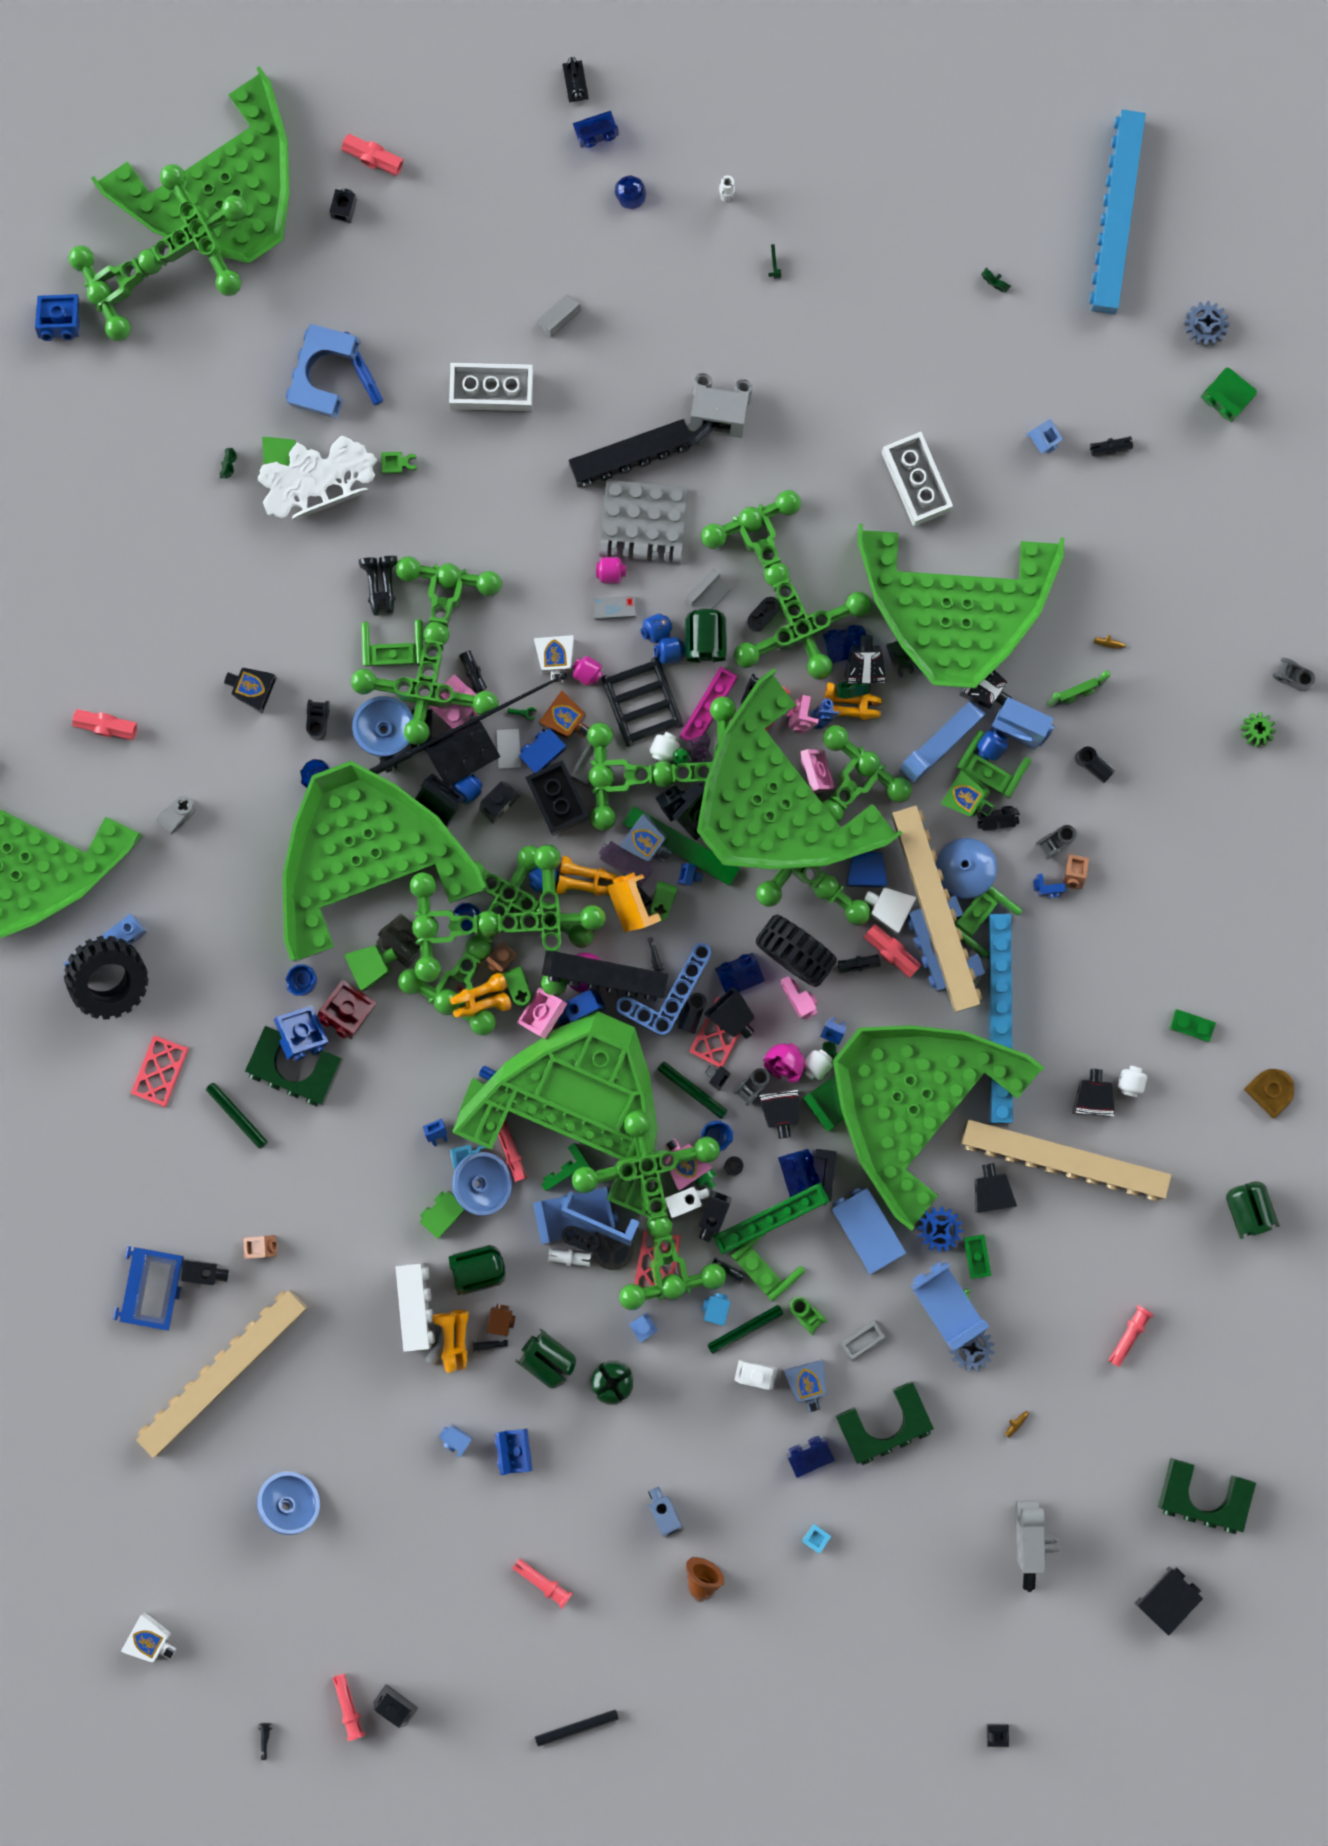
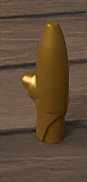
(1108, 642)
(1016, 1424)

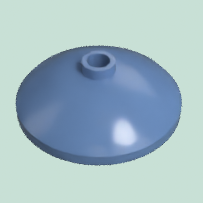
(378, 714)
(972, 880)
(493, 1186)
(297, 1494)

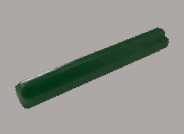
(692, 1090)
(236, 1115)
(745, 1329)

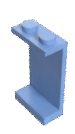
(591, 1204)
(868, 1229)
(626, 1238)
(948, 1305)

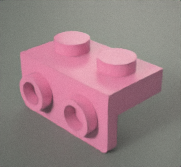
(799, 717)

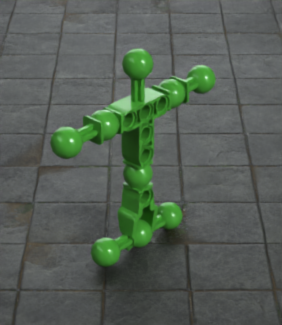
(826, 885)
(479, 947)

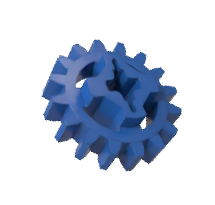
(951, 1220)

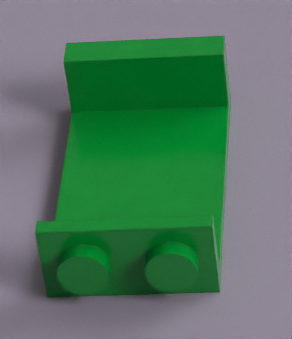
(825, 1104)

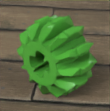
(1252, 733)

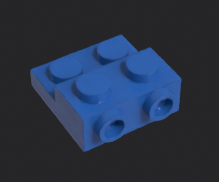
(57, 317)
(301, 1033)

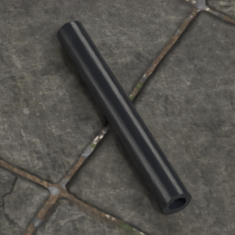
(576, 1728)

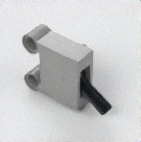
(718, 410)
(1032, 1542)

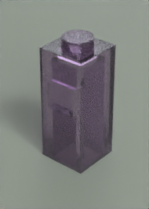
(624, 862)

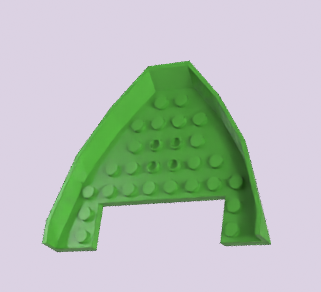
(247, 166)
(958, 623)
(760, 806)
(355, 837)
(47, 874)
(576, 1084)
(900, 1090)

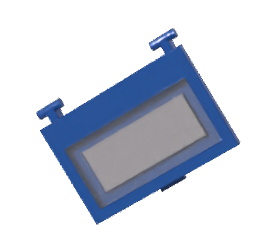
(150, 1288)

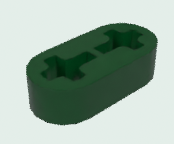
(852, 690)

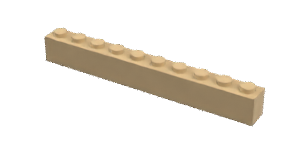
(935, 909)
(1065, 1159)
(221, 1374)

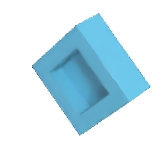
(816, 1538)

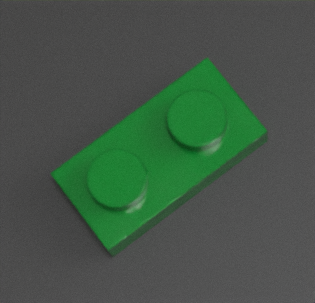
(1192, 1025)
(977, 1256)

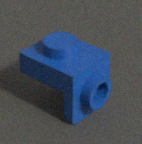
(1052, 891)

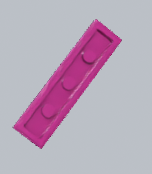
(701, 717)

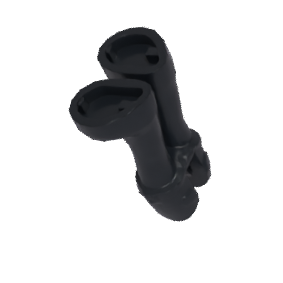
(370, 565)

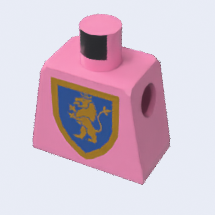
(686, 1171)

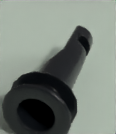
(655, 958)
(730, 1271)
(488, 1345)
(265, 1733)

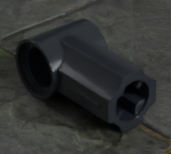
(1097, 765)
(692, 1015)

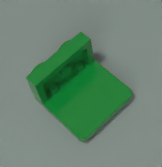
(1229, 394)

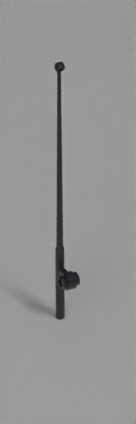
(389, 763)

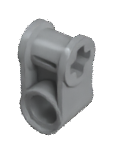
(175, 816)

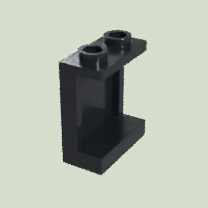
(440, 798)
(829, 1169)
(1170, 1600)

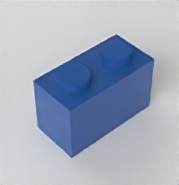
(542, 751)

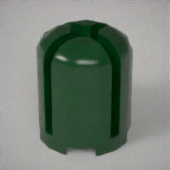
(705, 636)
(1251, 1209)
(477, 1269)
(552, 1351)
(608, 1394)

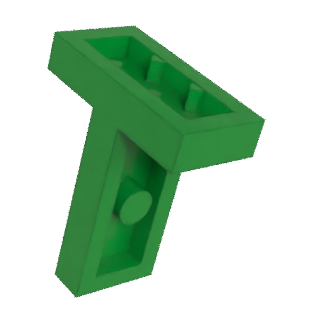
(567, 1169)

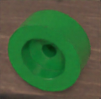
(706, 1179)

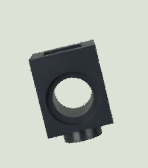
(343, 213)

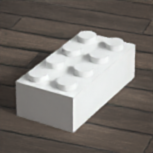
(491, 387)
(917, 479)
(414, 1307)

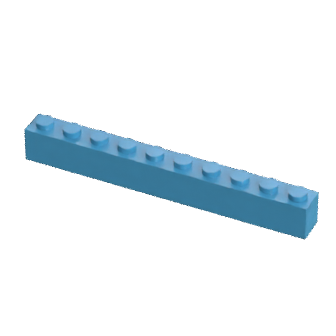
(1118, 211)
(1000, 1007)

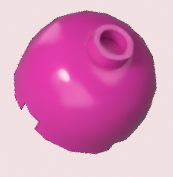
(785, 1061)

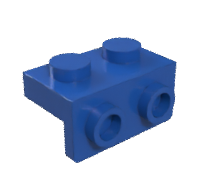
(513, 1451)

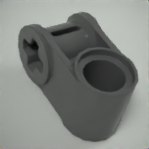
(1293, 674)
(1055, 841)
(751, 1086)

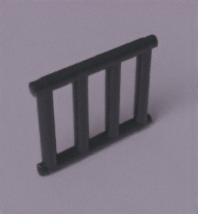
(623, 719)

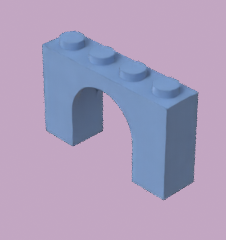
(318, 343)
(1023, 724)
(922, 941)

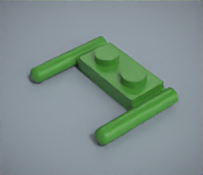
(392, 653)
(1085, 688)
(988, 773)
(978, 912)
(761, 1272)

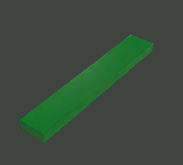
(688, 849)
(771, 1218)

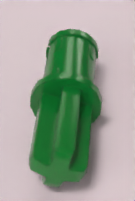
(680, 756)

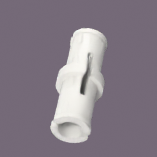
(727, 191)
(569, 1257)

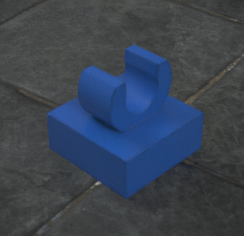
(688, 875)
(833, 1032)
(435, 1130)

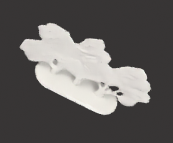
(311, 476)

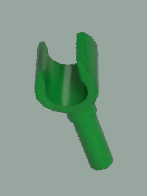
(523, 712)

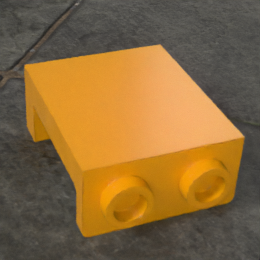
(630, 904)

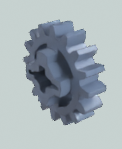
(1198, 324)
(969, 1358)

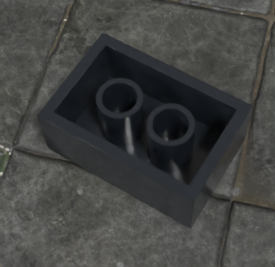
(462, 753)
(557, 798)

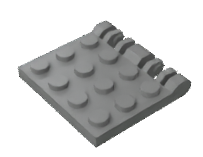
(643, 517)

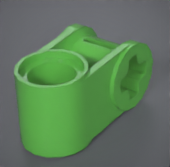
(663, 898)
(517, 983)
(809, 1317)

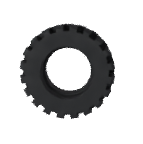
(796, 950)
(117, 999)

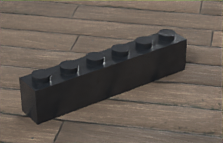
(630, 453)
(604, 974)

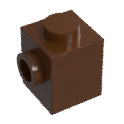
(500, 1320)

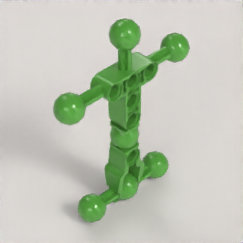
(151, 260)
(777, 576)
(435, 636)
(660, 774)
(489, 923)
(659, 1223)

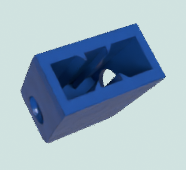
(867, 870)
(587, 1003)

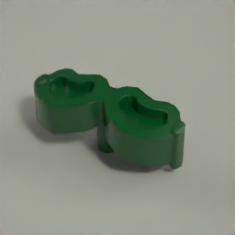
(995, 282)
(227, 467)
(830, 1049)

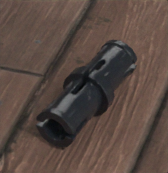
(1111, 446)
(473, 671)
(859, 963)

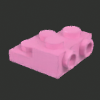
(455, 714)
(818, 771)
(803, 1003)
(542, 1013)

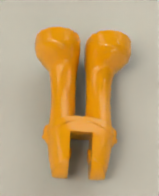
(863, 701)
(569, 868)
(499, 1000)
(453, 1356)

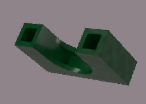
(264, 1066)
(914, 1424)
(1230, 1514)

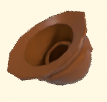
(703, 1578)

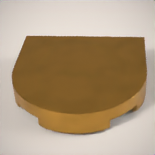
(1271, 1091)

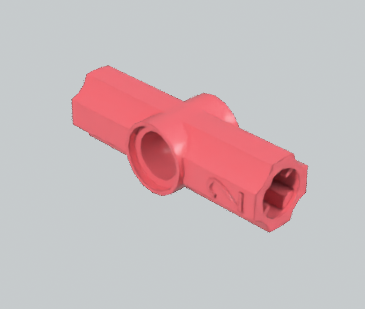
(372, 154)
(104, 724)
(892, 950)

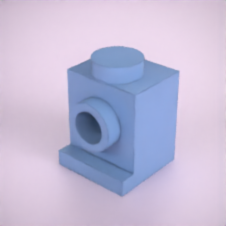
(1045, 437)
(643, 1327)
(455, 1439)

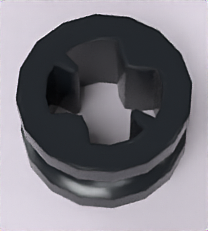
(734, 1159)

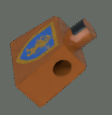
(565, 717)

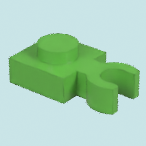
(394, 462)

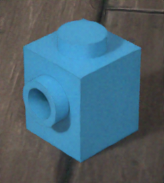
(716, 1308)

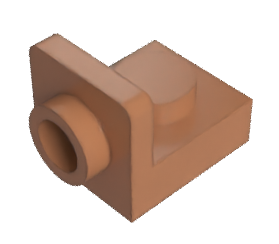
(1076, 871)
(501, 958)
(260, 1246)

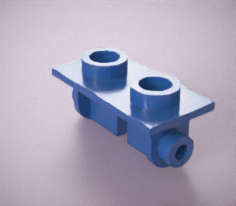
(824, 713)

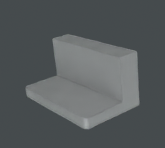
(559, 315)
(708, 592)

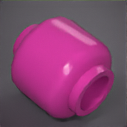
(610, 570)
(587, 671)

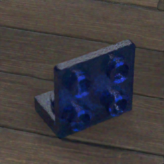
(810, 1456)

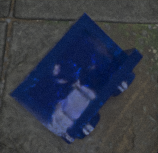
(596, 129)
(839, 641)
(740, 973)
(798, 1171)

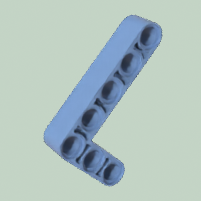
(937, 746)
(673, 996)

